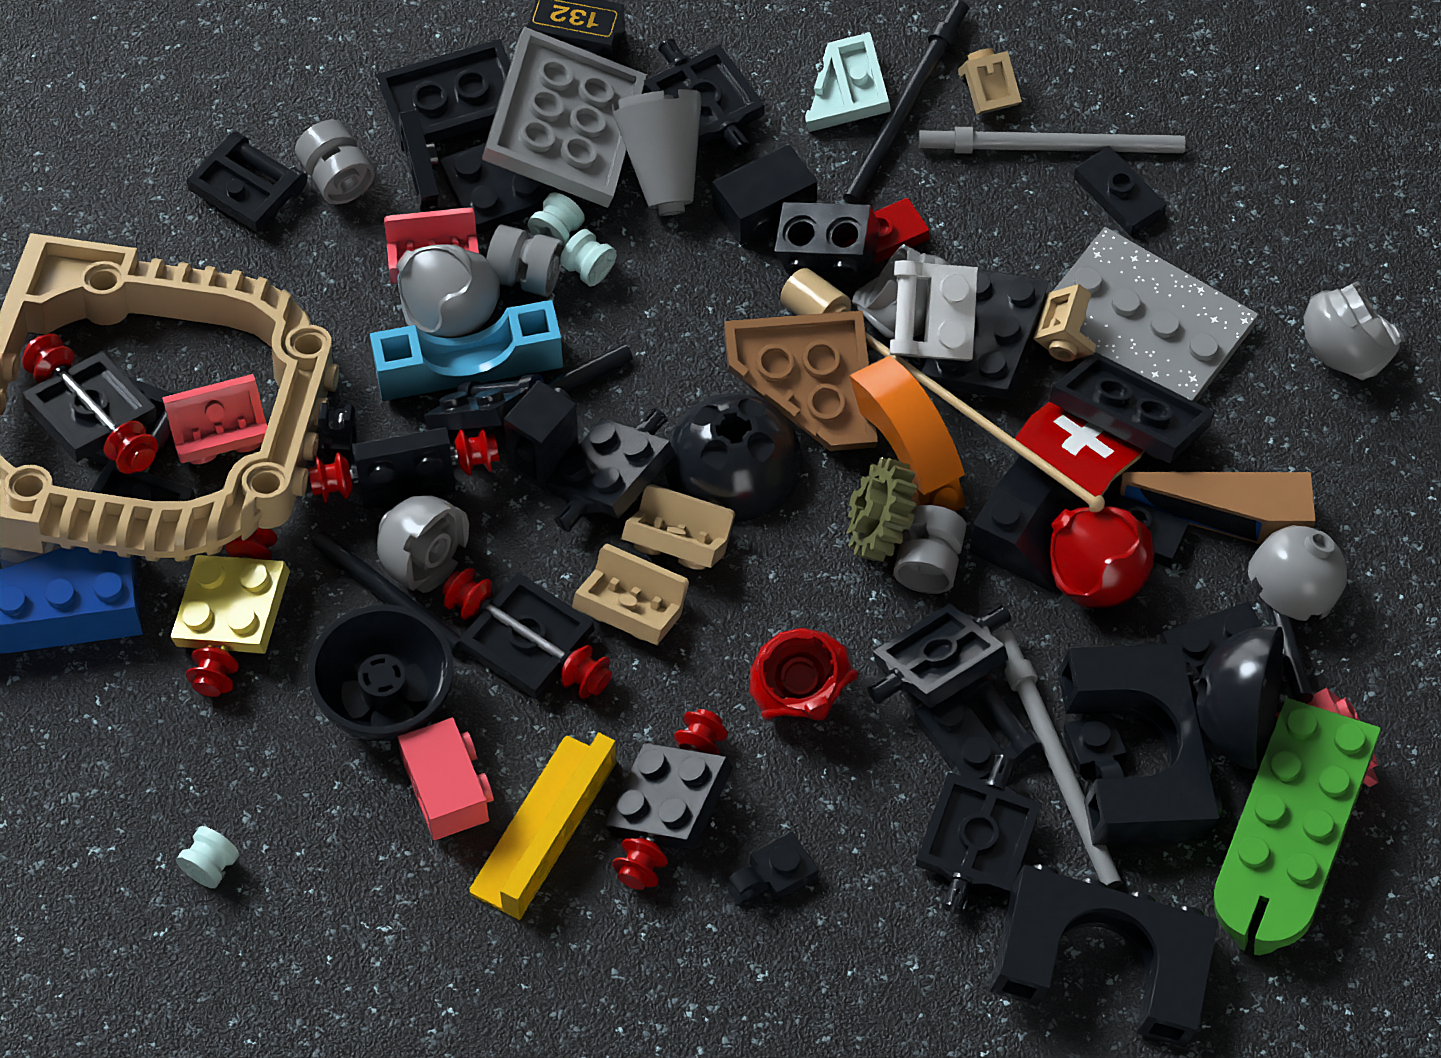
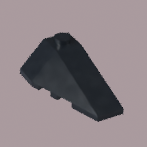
(1017, 522)

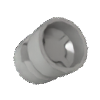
(334, 161)
(525, 260)
(930, 550)

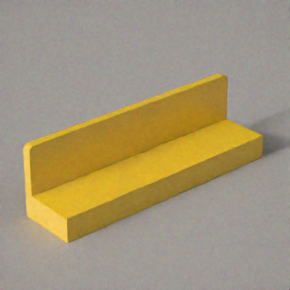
(544, 824)

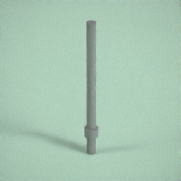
(965, 140)
(1022, 679)

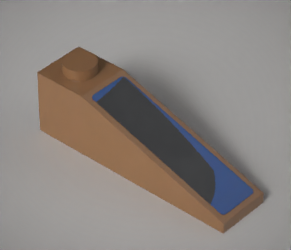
(1227, 502)

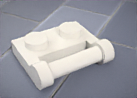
(948, 311)

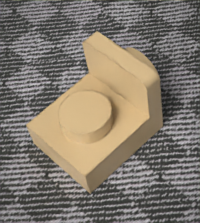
(990, 80)
(1061, 322)

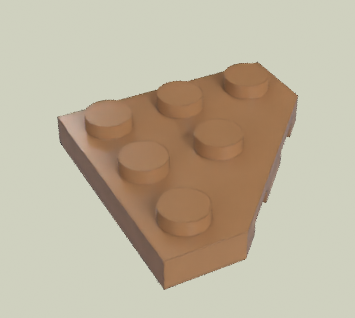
(805, 370)

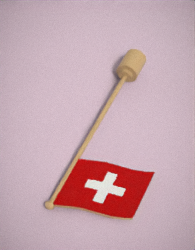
(1052, 440)

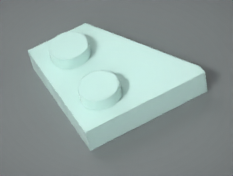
(848, 85)

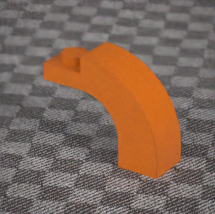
(914, 428)

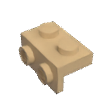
(680, 527)
(632, 595)

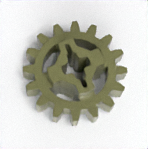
(881, 509)

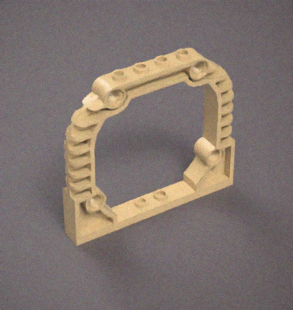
(102, 282)

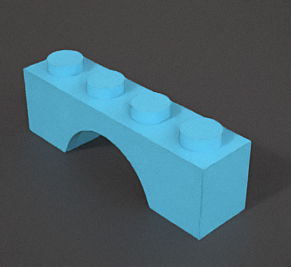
(516, 345)

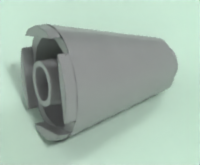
(662, 145)

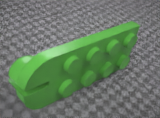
(1293, 824)

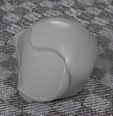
(447, 290)
(879, 296)
(1349, 332)

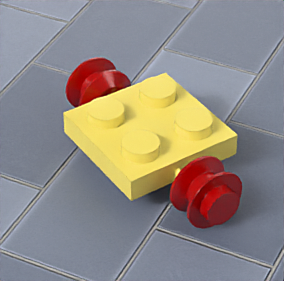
(229, 608)

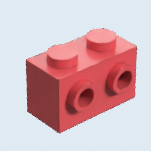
(444, 778)

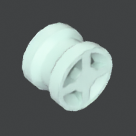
(557, 218)
(588, 257)
(207, 857)

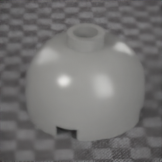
(420, 540)
(1299, 572)

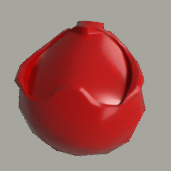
(1100, 556)
(800, 663)

